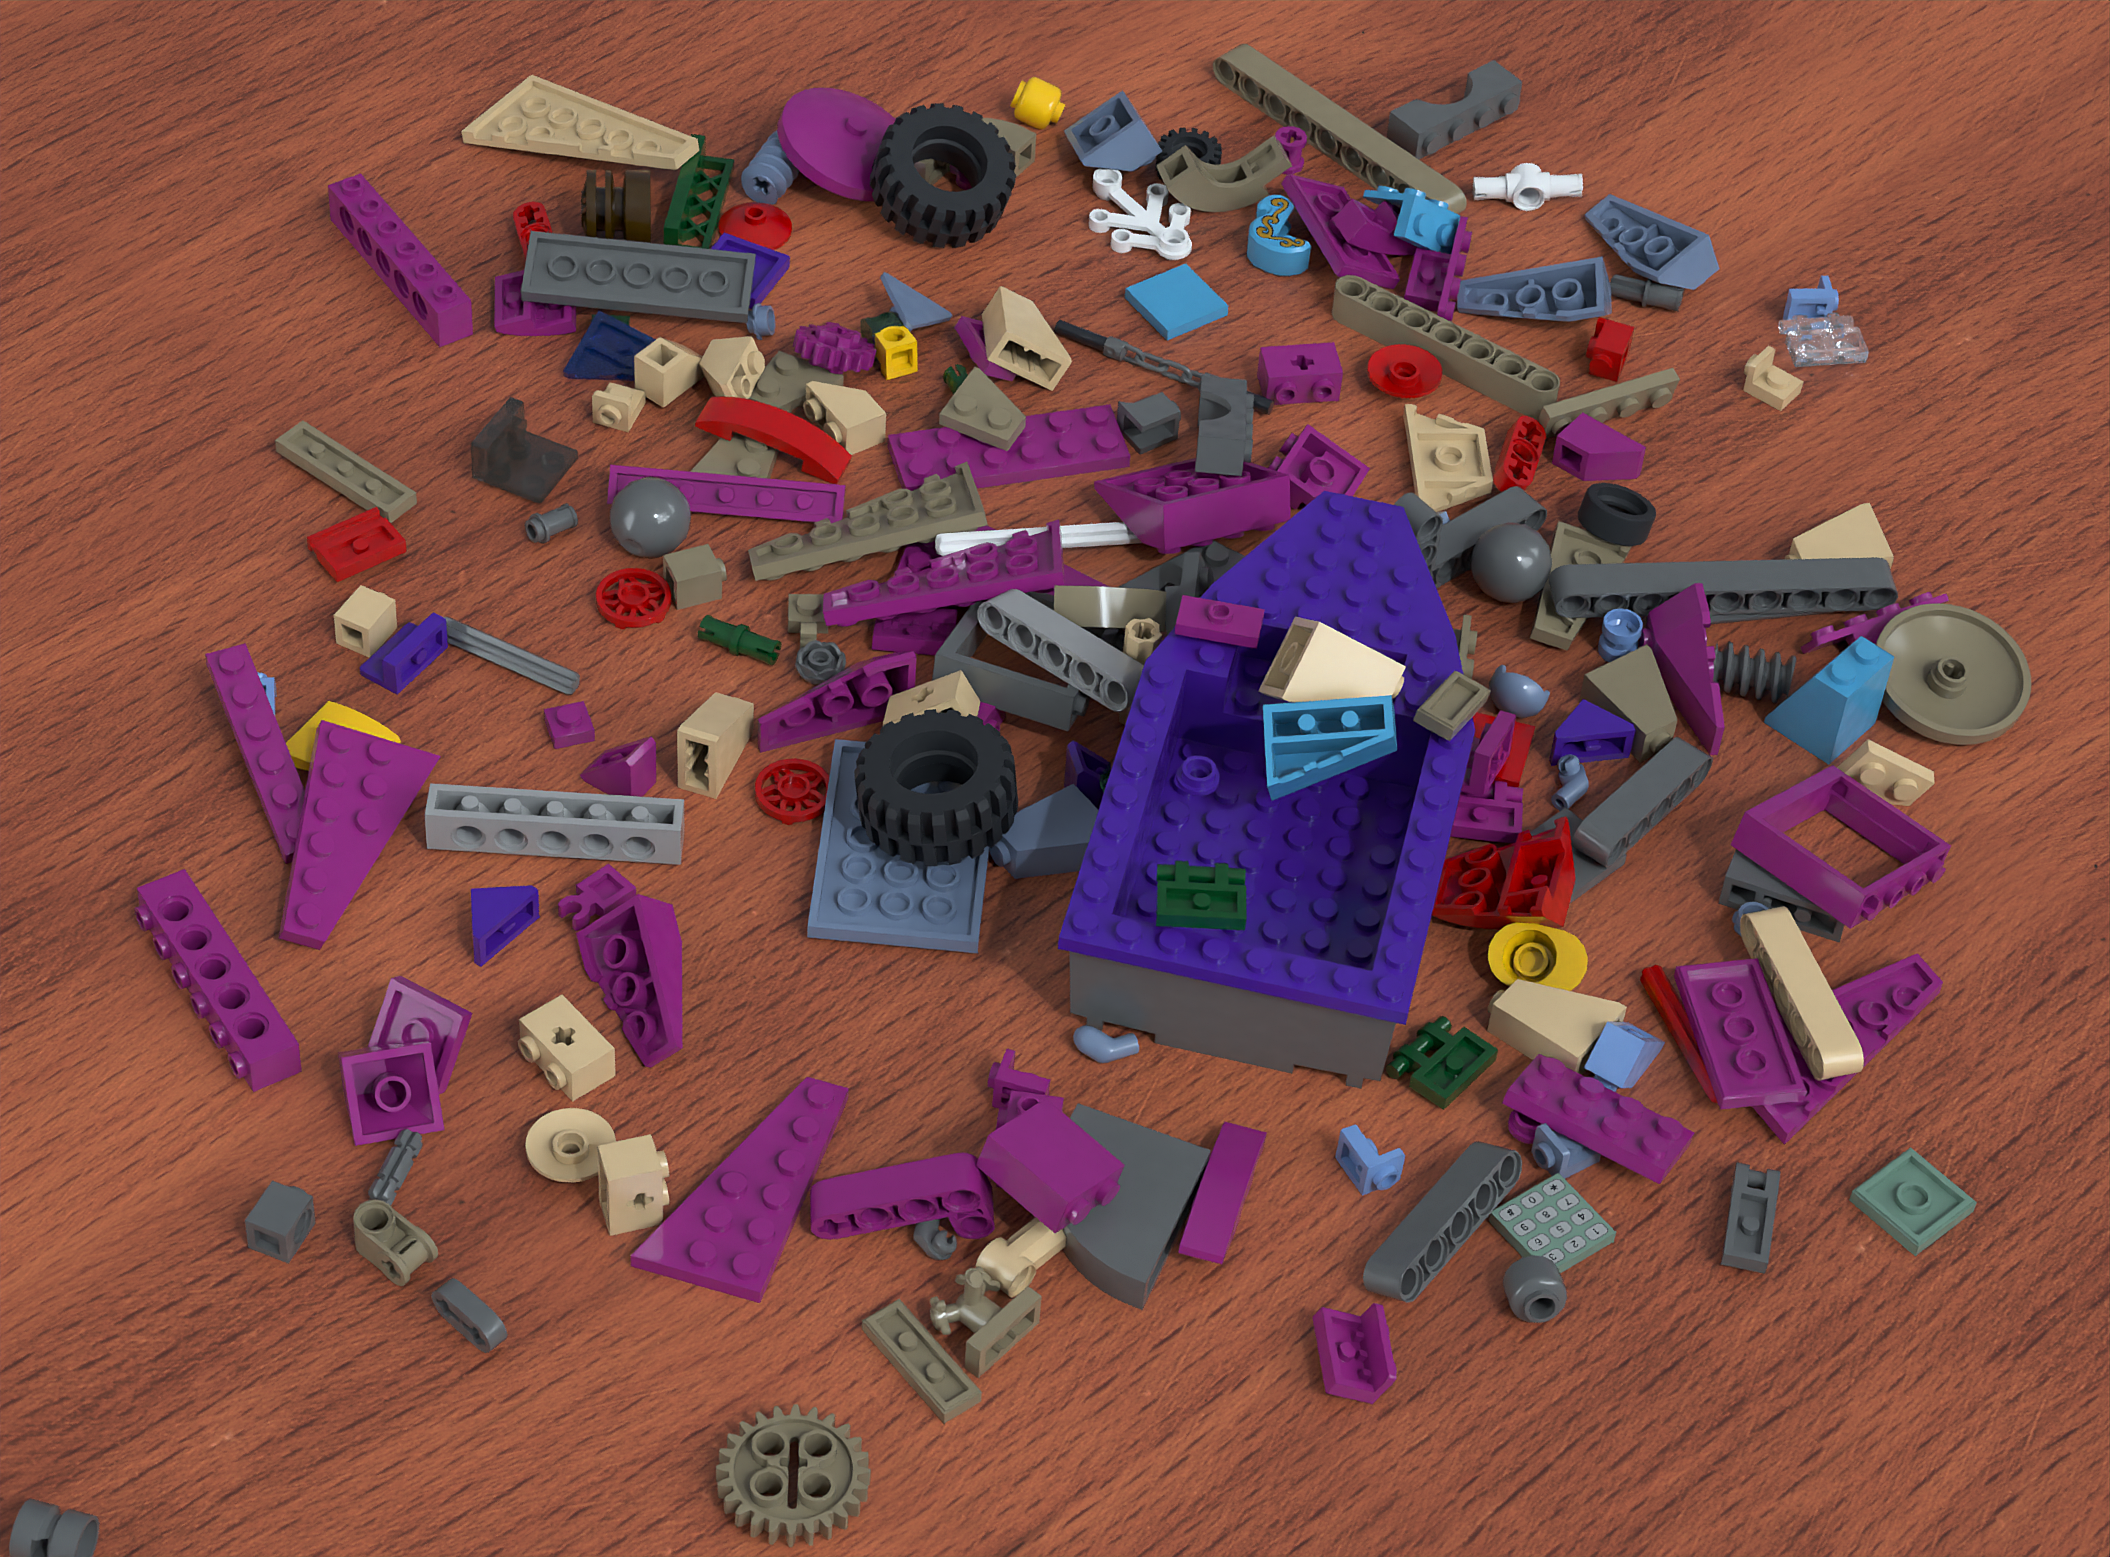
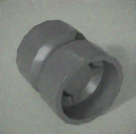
(45, 1532)

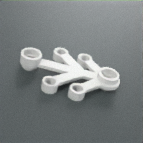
(1169, 242)

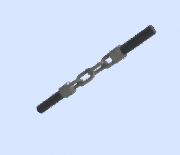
(1117, 349)

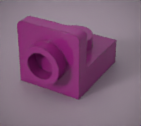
(1004, 1079)

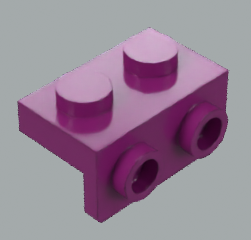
(1355, 1353)

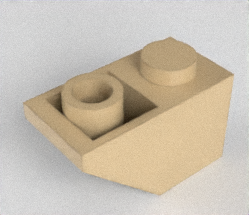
(732, 366)
(666, 370)
(846, 415)

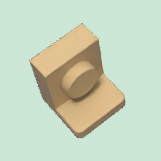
(1770, 382)
(617, 406)

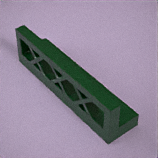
(686, 203)

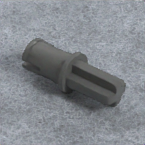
(1646, 292)

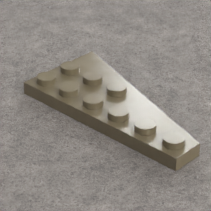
(876, 526)

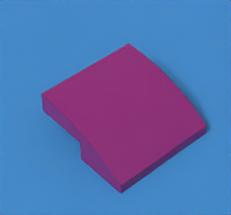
(528, 317)
(915, 631)

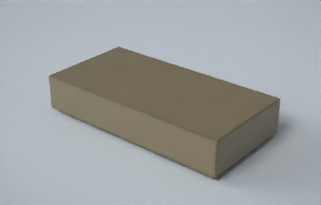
(1452, 705)

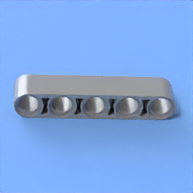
(1062, 648)

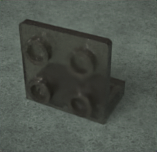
(518, 459)

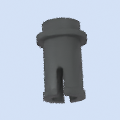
(541, 527)

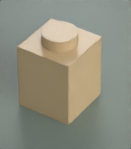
(365, 621)

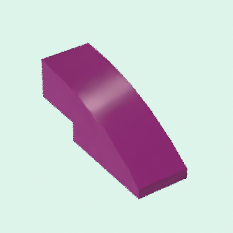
(1372, 228)

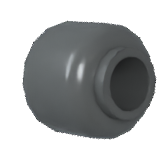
(1535, 1289)

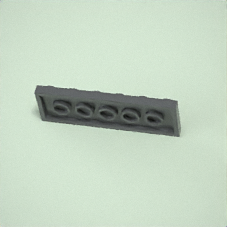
(638, 277)

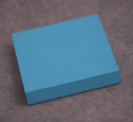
(1176, 301)

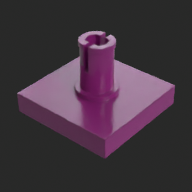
(420, 1015)

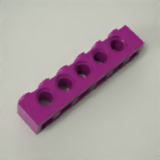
(400, 260)
(218, 981)

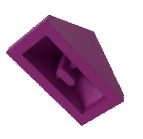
(624, 769)

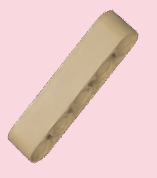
(1802, 993)

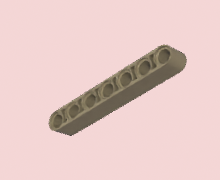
(1461, 353)

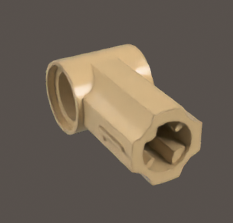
(1018, 1258)

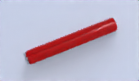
(1676, 1019)

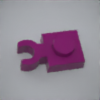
(596, 894)

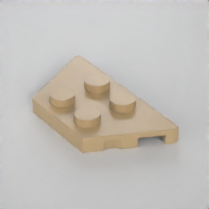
(1446, 459)

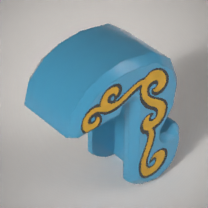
(1269, 243)

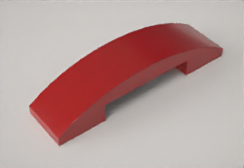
(778, 429)

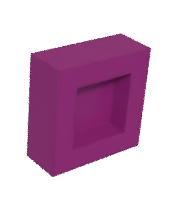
(569, 725)

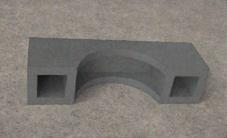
(1427, 127)
(1224, 426)

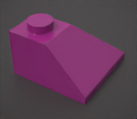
(390, 1091)

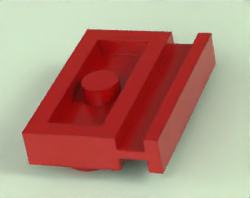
(356, 544)

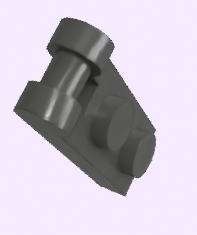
(1750, 1218)

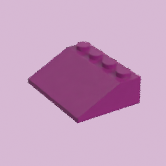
(1184, 507)

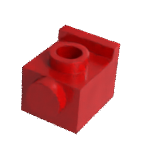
(1609, 348)

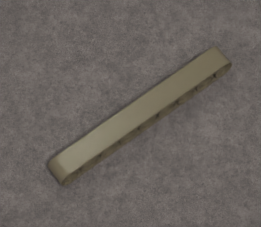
(1330, 127)

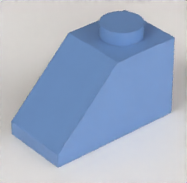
(1622, 1055)

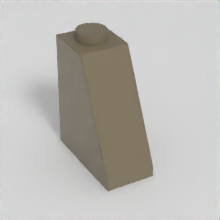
(1635, 692)

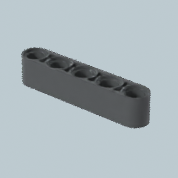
(1642, 802)
(1442, 1221)

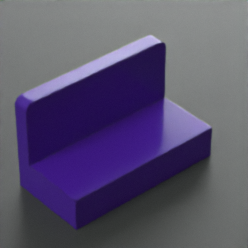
(407, 654)

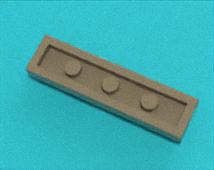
(1611, 402)
(345, 471)

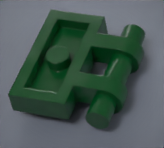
(1201, 896)
(1450, 1069)

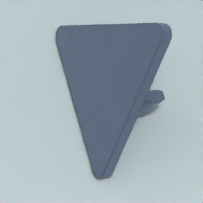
(911, 306)

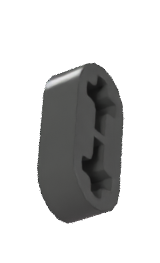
(469, 1315)

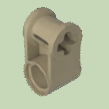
(397, 1245)

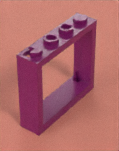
(1763, 841)

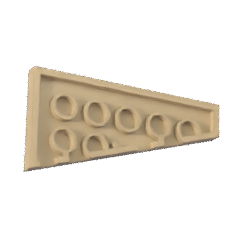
(566, 123)

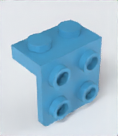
(1420, 220)

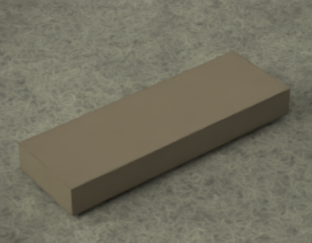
(921, 1361)

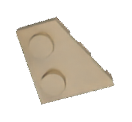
(1888, 774)

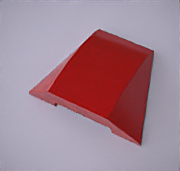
(1510, 884)

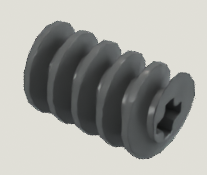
(1753, 672)

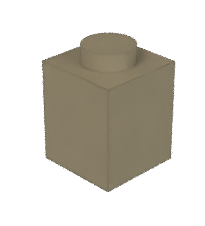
(694, 576)

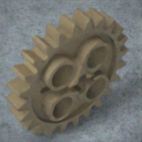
(748, 1473)

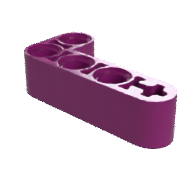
(905, 1196)

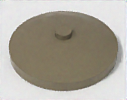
(1954, 674)

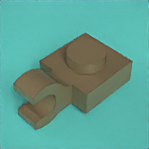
(806, 616)

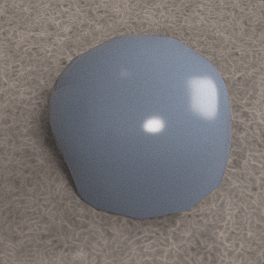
(1516, 693)

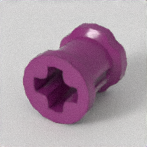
(1294, 149)

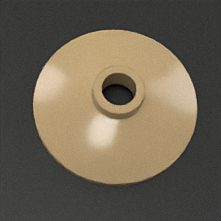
(563, 1133)

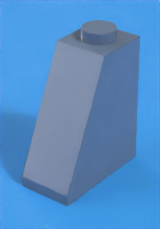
(1048, 836)

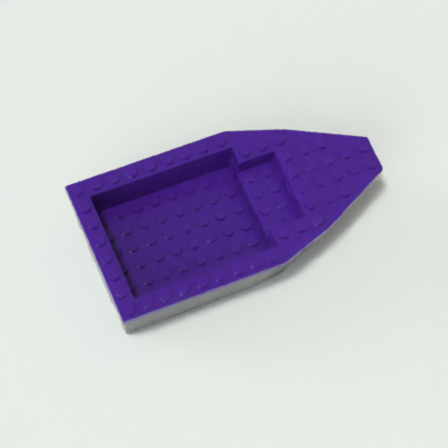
(1333, 871)

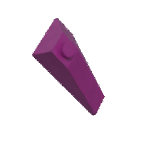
(1686, 663)
(840, 703)
(639, 968)

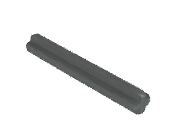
(512, 657)

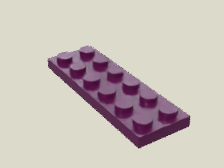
(1046, 448)

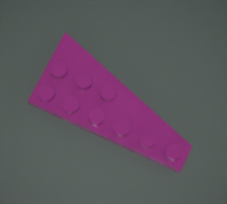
(955, 579)
(348, 813)
(1877, 1011)
(744, 1211)

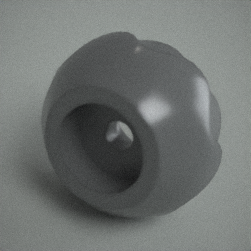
(819, 661)

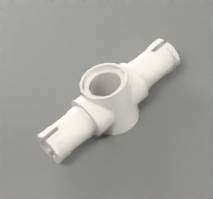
(1527, 187)

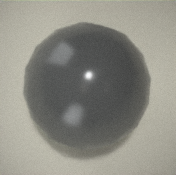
(650, 517)
(1511, 562)

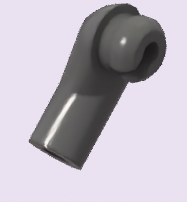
(933, 1240)

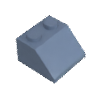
(1113, 137)

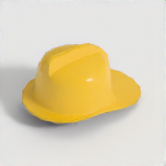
(1537, 956)

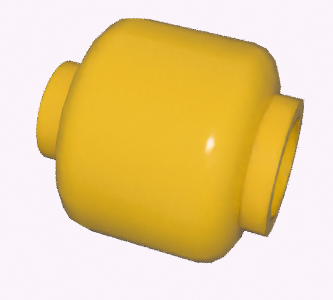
(1037, 103)

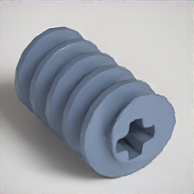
(768, 173)

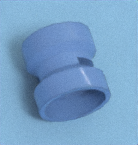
(1619, 634)

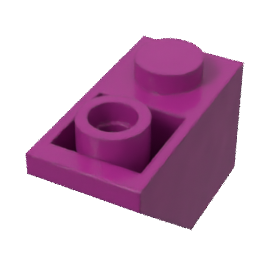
(1597, 451)

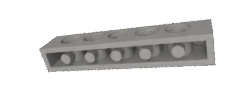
(555, 824)

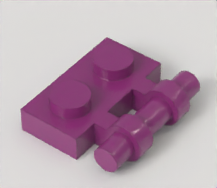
(1490, 817)

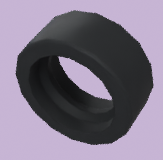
(1616, 514)

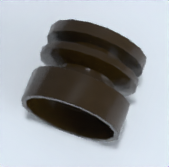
(617, 207)

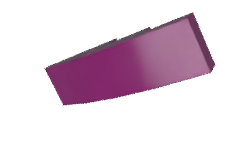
(1222, 1193)

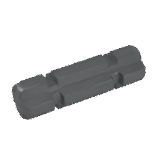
(396, 1166)

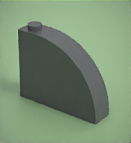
(1131, 1237)

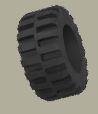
(955, 139)
(945, 823)

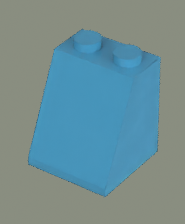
(1836, 701)

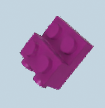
(1317, 466)

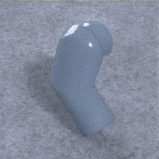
(1573, 782)
(1103, 1047)

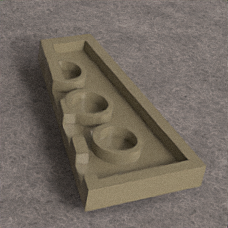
(1569, 547)

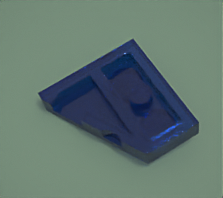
(607, 351)

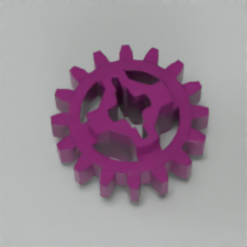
(834, 348)

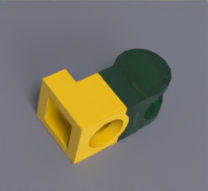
(893, 342)

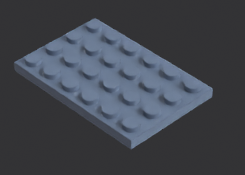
(879, 897)

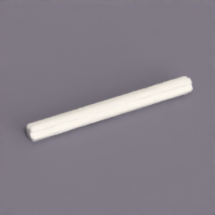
(1072, 536)

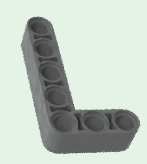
(1451, 545)

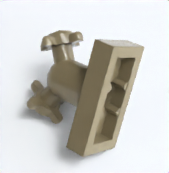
(994, 1327)

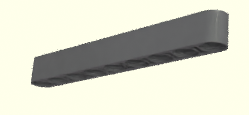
(1728, 586)

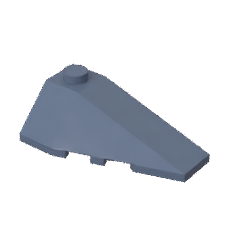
(1654, 243)
(1547, 293)

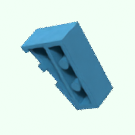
(1324, 739)

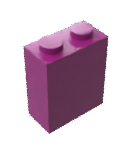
(1050, 1166)

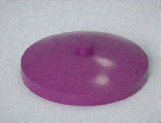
(833, 138)

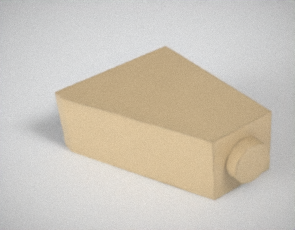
(1023, 340)
(1845, 536)
(712, 743)
(1551, 1021)

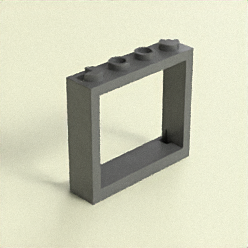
(1010, 689)

